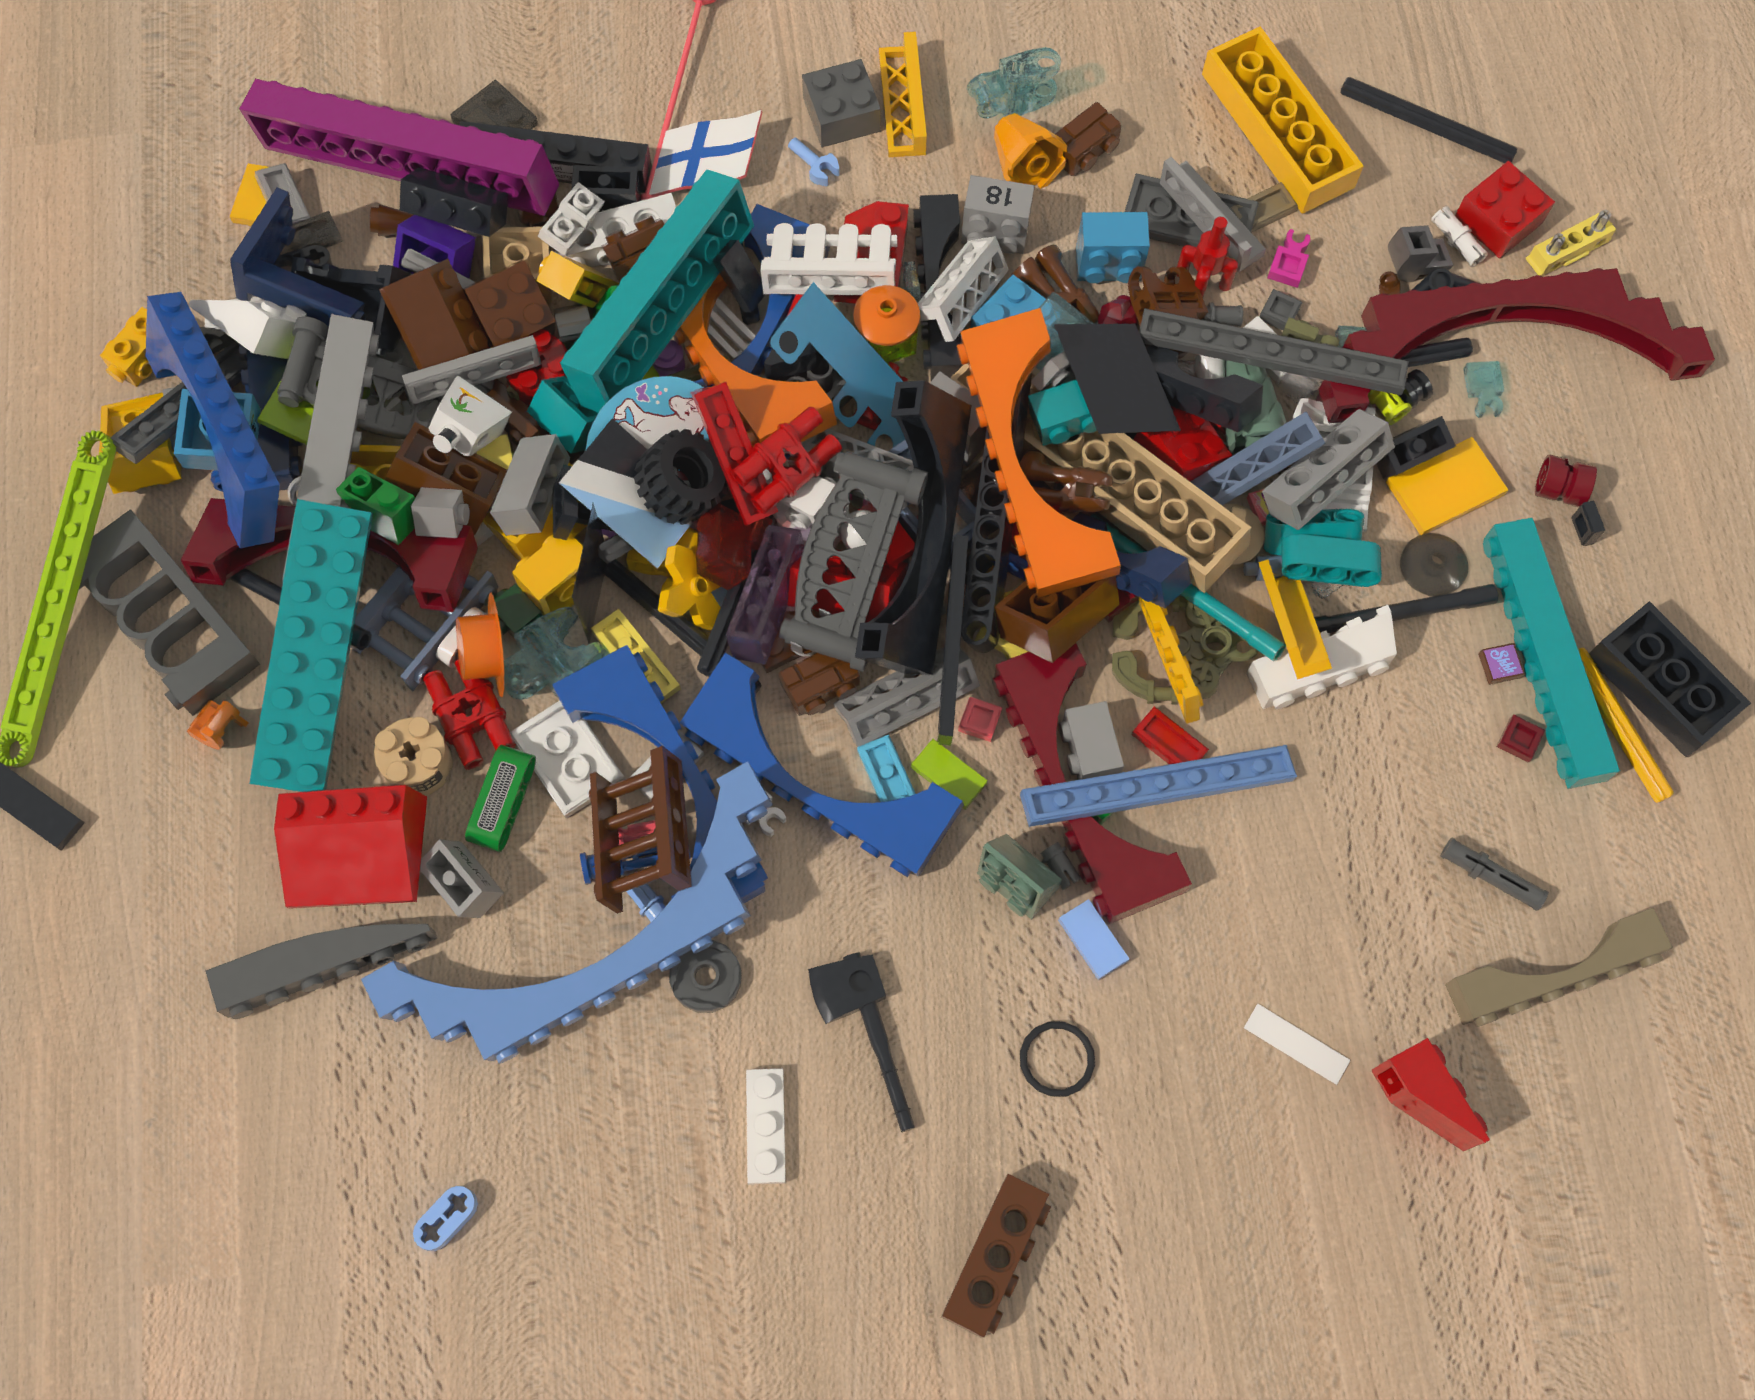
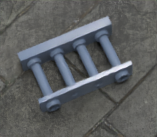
(387, 607)

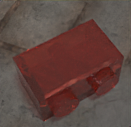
(723, 547)

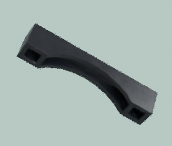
(939, 231)

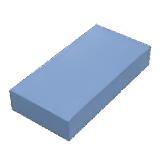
(1093, 939)

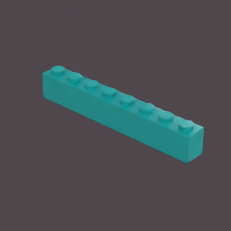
(1550, 654)

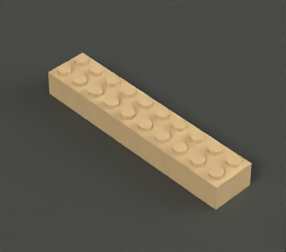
(1148, 498)

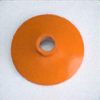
(886, 327)

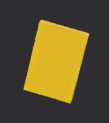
(1447, 486)

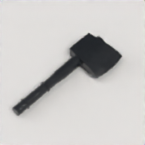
(852, 987)

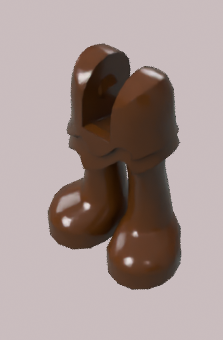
(1049, 261)
(1080, 484)

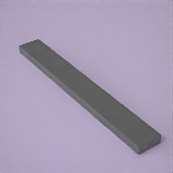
(1273, 352)

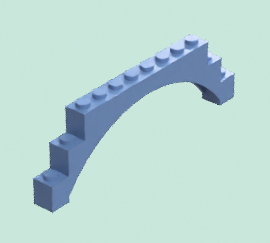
(512, 1017)

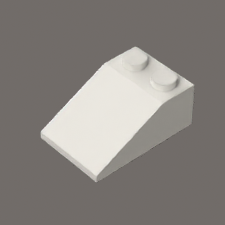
(256, 326)

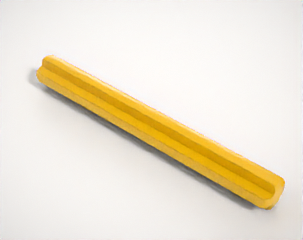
(1626, 733)

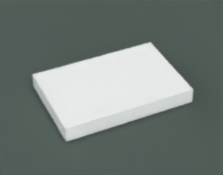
(565, 756)

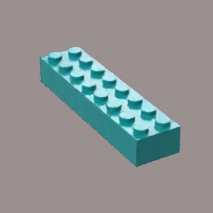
(657, 291)
(311, 647)

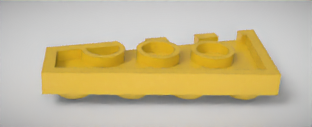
(1175, 664)

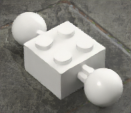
(801, 510)

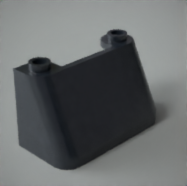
(364, 287)

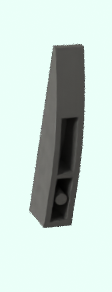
(308, 962)

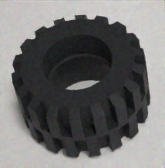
(663, 488)

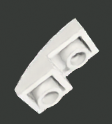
(571, 219)

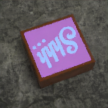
(1501, 663)

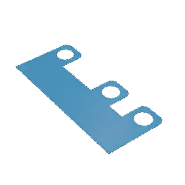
(847, 351)

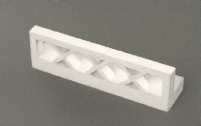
(962, 277)

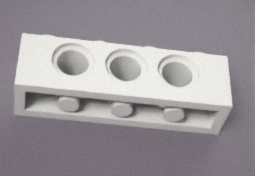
(614, 220)

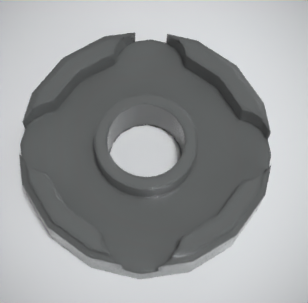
(713, 996)

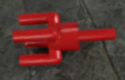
(1210, 257)

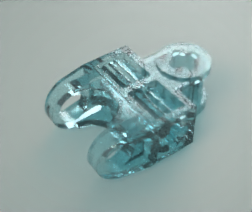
(1008, 87)
(544, 656)

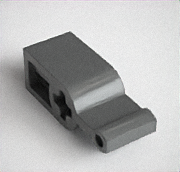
(571, 321)

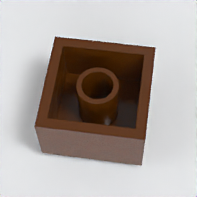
(509, 304)

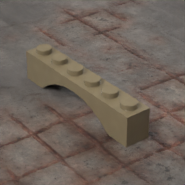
(1624, 943)

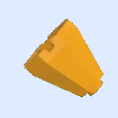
(1028, 151)

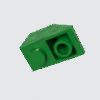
(386, 501)

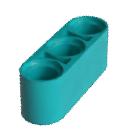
(1327, 523)
(1331, 560)

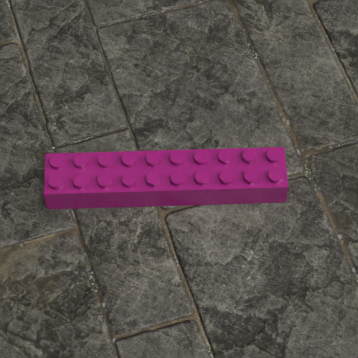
(396, 143)

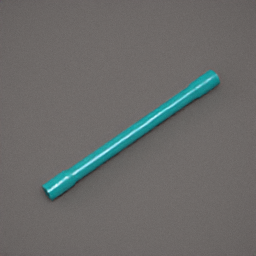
(1255, 636)

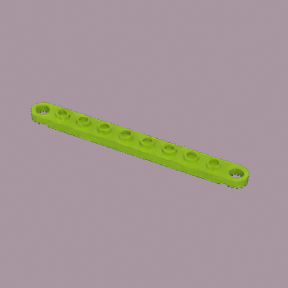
(55, 599)

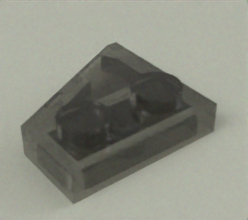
(495, 107)

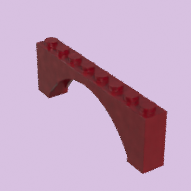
(432, 563)
(1119, 872)

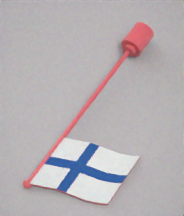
(691, 149)

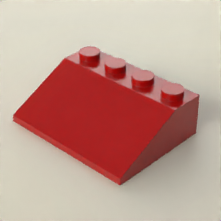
(350, 846)

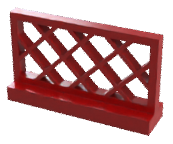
(730, 445)

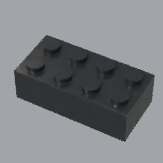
(1668, 679)

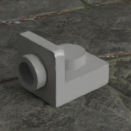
(1055, 372)

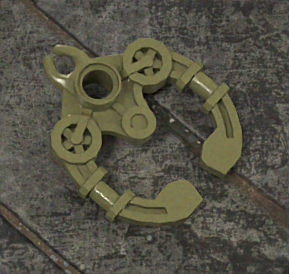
(1204, 662)

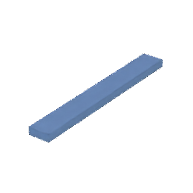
(1157, 785)

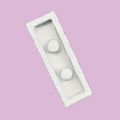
(765, 1126)

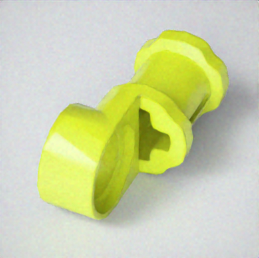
(1390, 405)

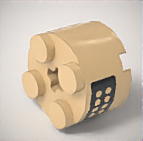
(413, 737)

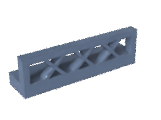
(1260, 460)

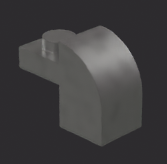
(1417, 252)

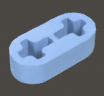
(451, 1225)

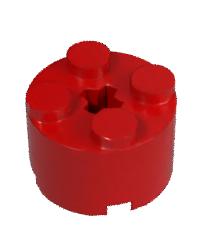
(551, 354)

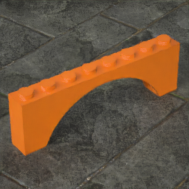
(759, 400)
(1056, 548)

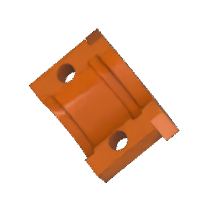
(211, 721)

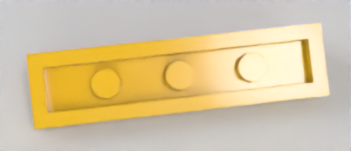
(915, 105)
(1296, 623)

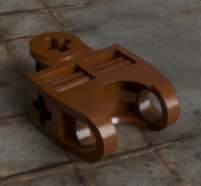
(1166, 296)

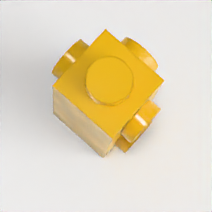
(127, 351)

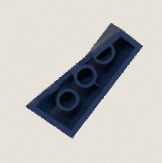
(280, 450)

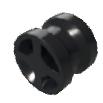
(1416, 388)

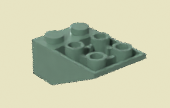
(1016, 876)

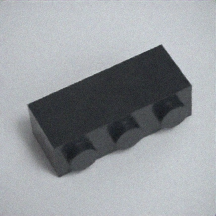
(453, 201)

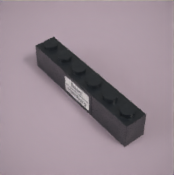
(570, 150)

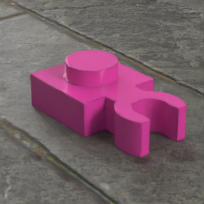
(1289, 261)

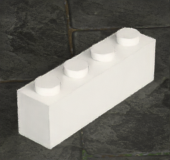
(1351, 651)

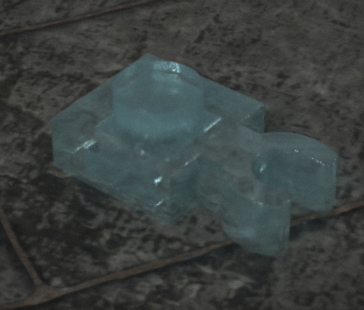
(1486, 383)

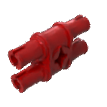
(802, 464)
(457, 726)

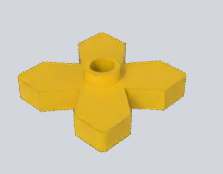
(687, 589)

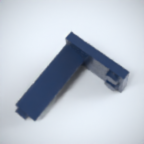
(258, 277)

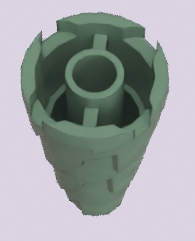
(1271, 414)

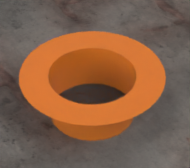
(481, 646)

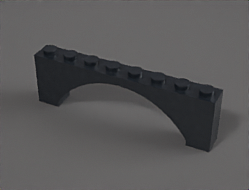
(908, 628)

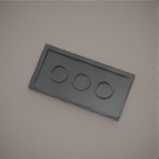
(1168, 220)

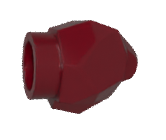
(1118, 312)

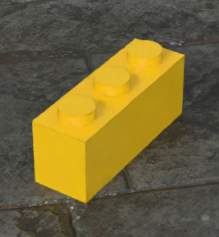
(573, 279)

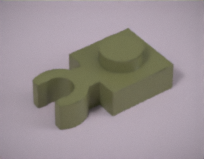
(1305, 331)

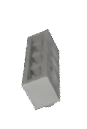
(1329, 469)

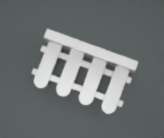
(833, 276)

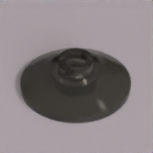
(1424, 573)

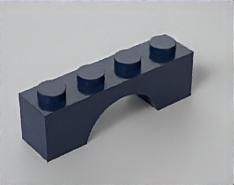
(1152, 575)

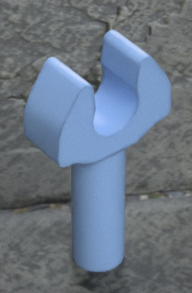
(817, 163)

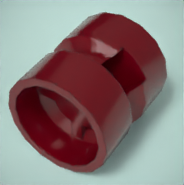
(1570, 482)

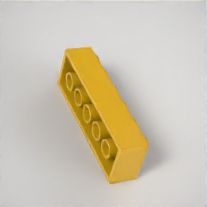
(1281, 119)

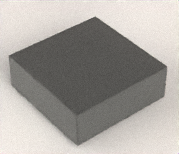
(1279, 309)

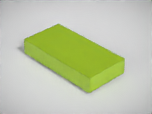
(949, 772)

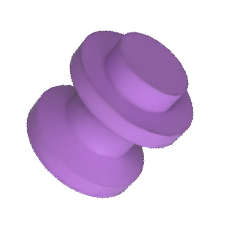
(670, 359)

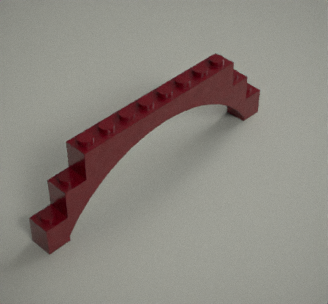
(1581, 300)

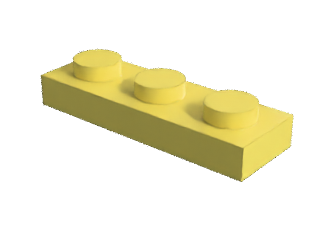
(617, 632)

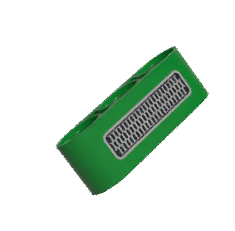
(500, 798)

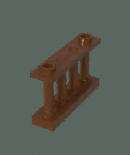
(668, 836)

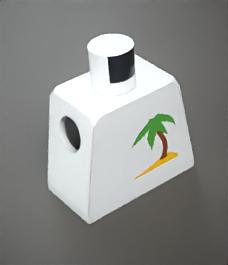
(467, 419)

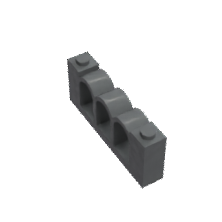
(209, 670)

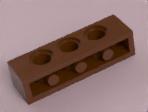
(1012, 1197)

